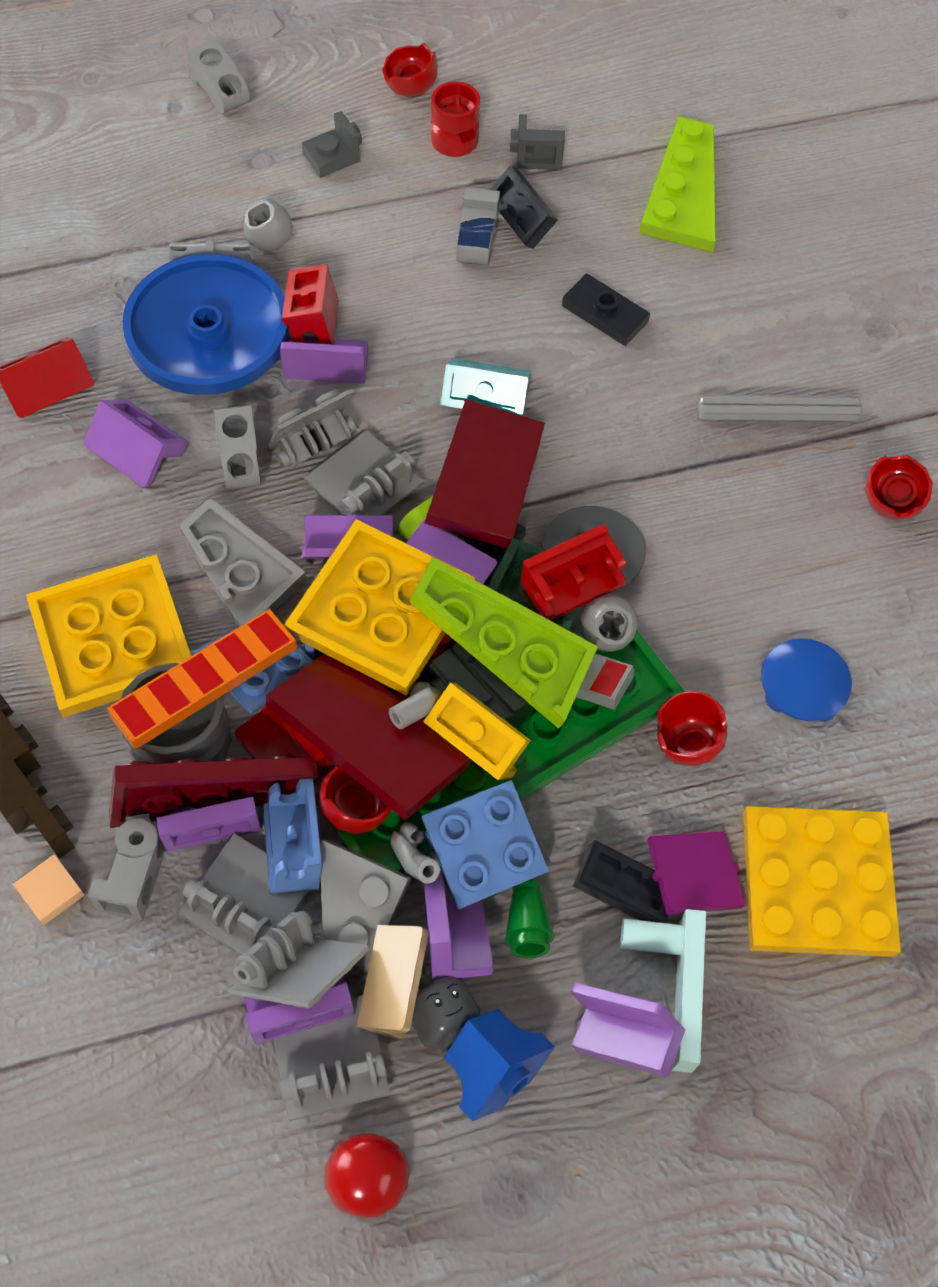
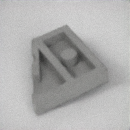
(357, 896)

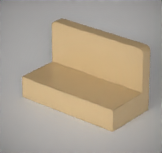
(393, 980)

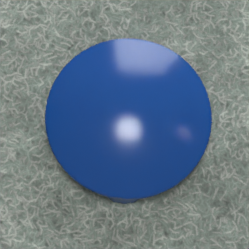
(806, 680)

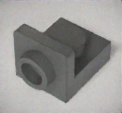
(537, 147)
(334, 148)

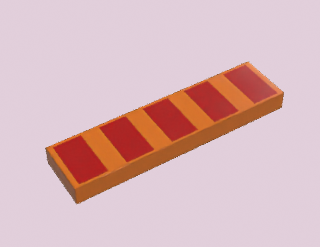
(202, 678)

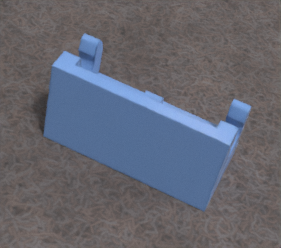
(292, 839)

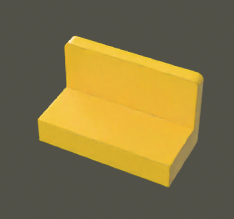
(477, 731)

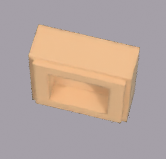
(48, 889)

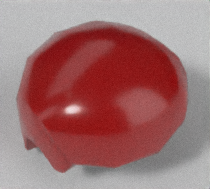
(410, 70)
(898, 487)
(691, 728)
(350, 804)
(366, 1175)

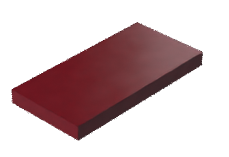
(485, 474)
(351, 724)

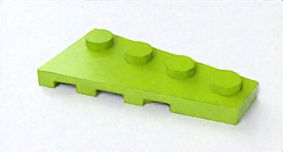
(684, 190)
(513, 642)

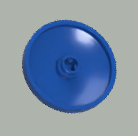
(205, 324)

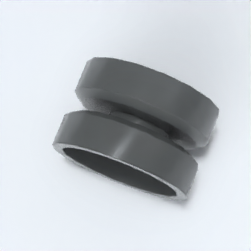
(198, 737)

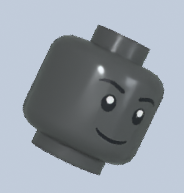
(442, 1010)

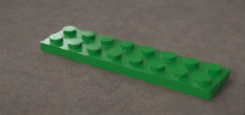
(549, 753)

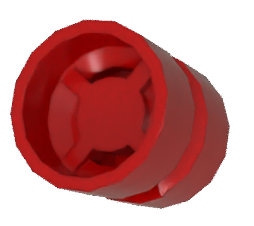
(455, 118)

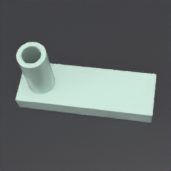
(688, 943)

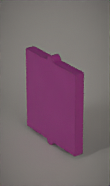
(696, 872)

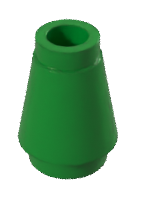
(528, 922)

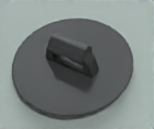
(621, 529)

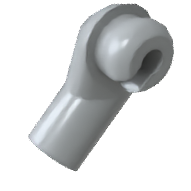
(416, 707)
(412, 860)

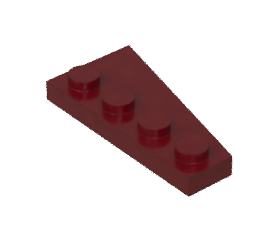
(161, 788)

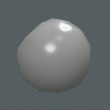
(267, 225)
(609, 623)

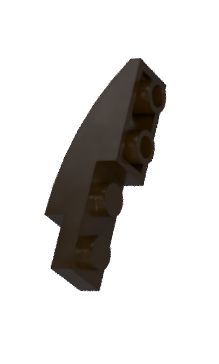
(23, 790)

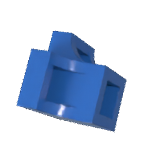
(495, 1061)

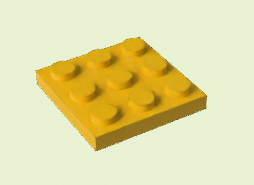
(363, 609)
(106, 632)
(820, 882)

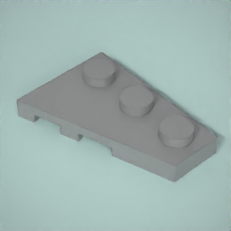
(239, 563)

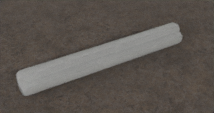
(779, 408)

